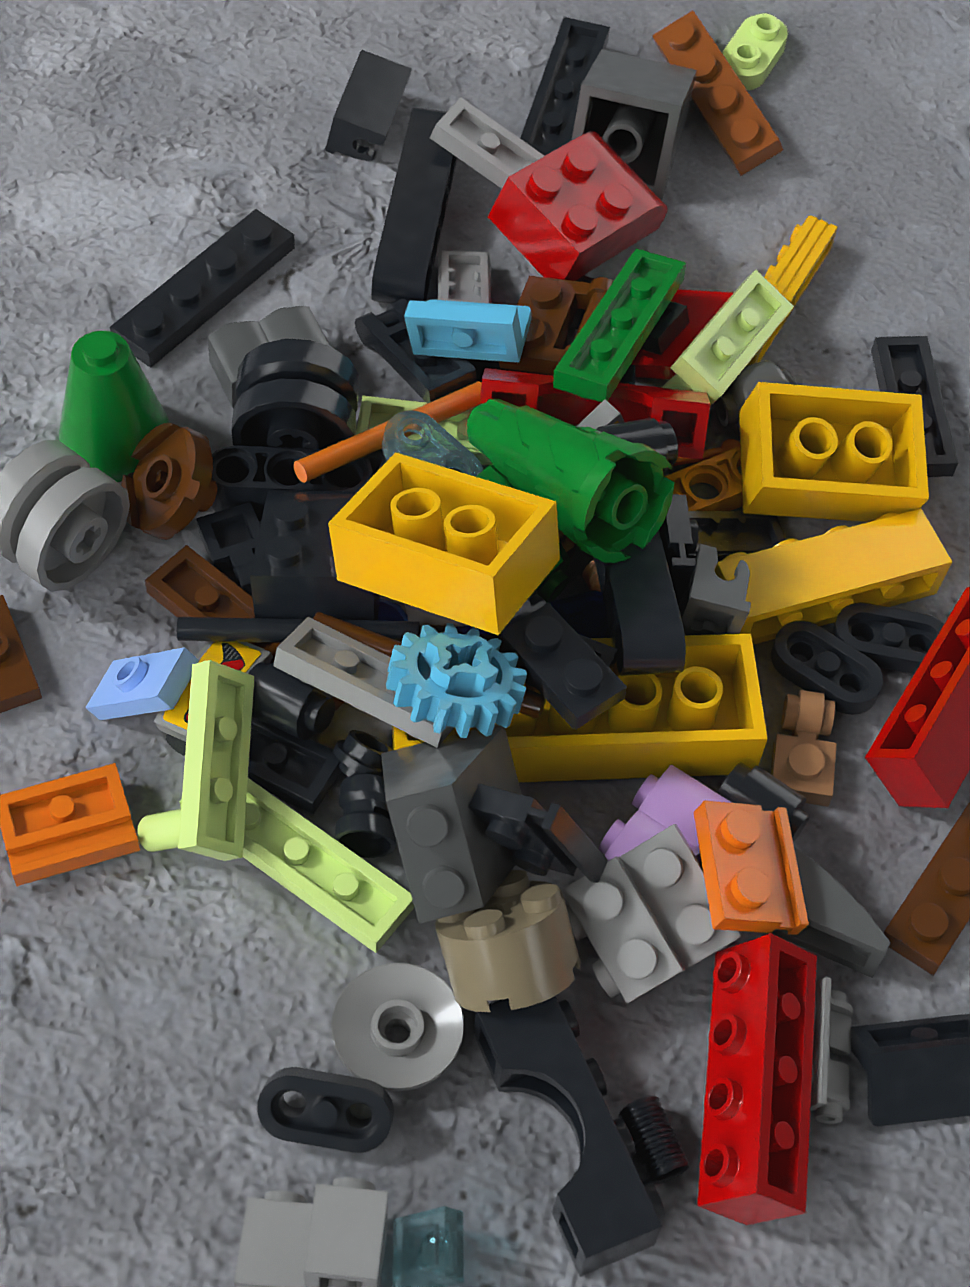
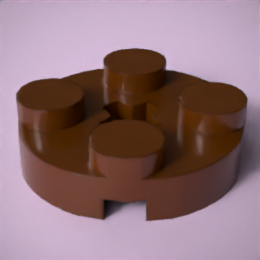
(170, 480)

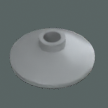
(404, 998)

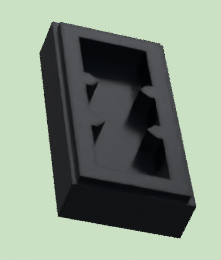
(736, 531)

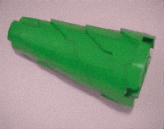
(602, 484)

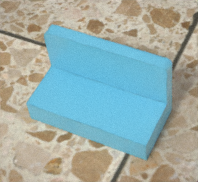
(467, 329)

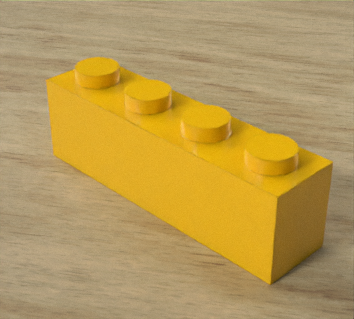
(817, 577)

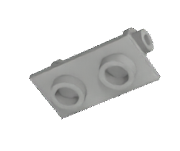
(833, 1036)

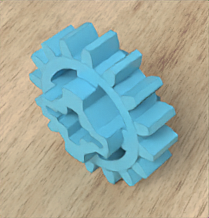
(456, 680)

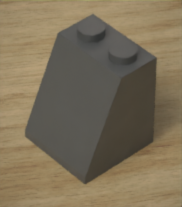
(637, 111)
(439, 838)

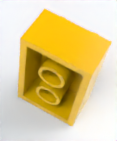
(832, 452)
(446, 542)

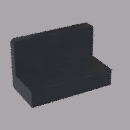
(915, 1068)

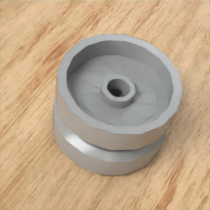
(58, 514)

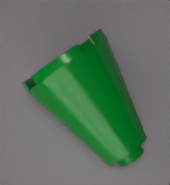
(107, 404)

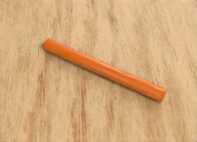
(371, 439)

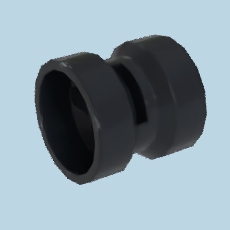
(366, 818)

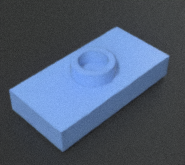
(142, 684)

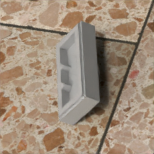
(464, 276)

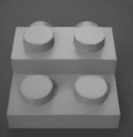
(646, 916)

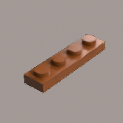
(719, 94)

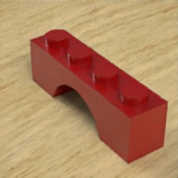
(682, 409)

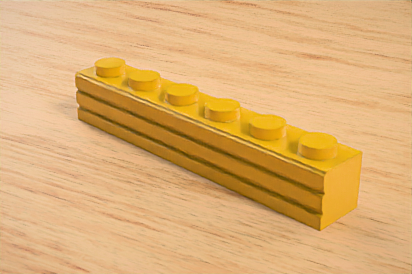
(798, 266)

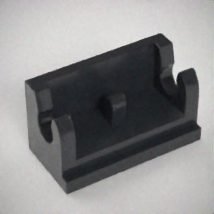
(367, 106)

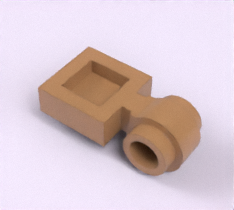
(802, 759)

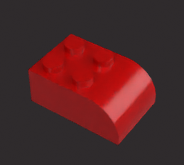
(576, 208)

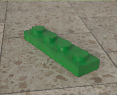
(619, 326)

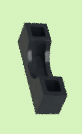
(605, 1205)

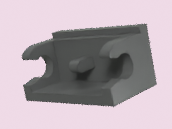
(711, 603)

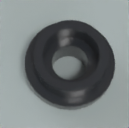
(360, 754)

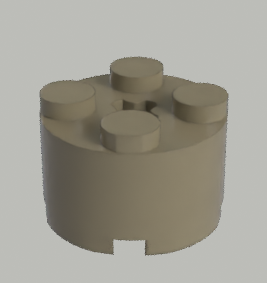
(511, 947)

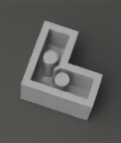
(315, 1244)

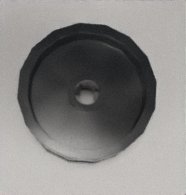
(295, 396)

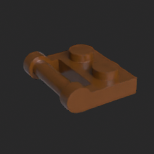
(553, 310)

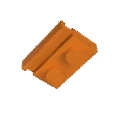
(66, 824)
(750, 868)

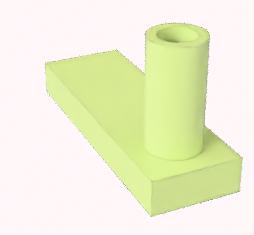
(730, 338)
(214, 769)

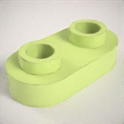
(756, 49)

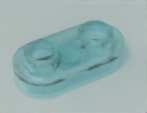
(434, 447)

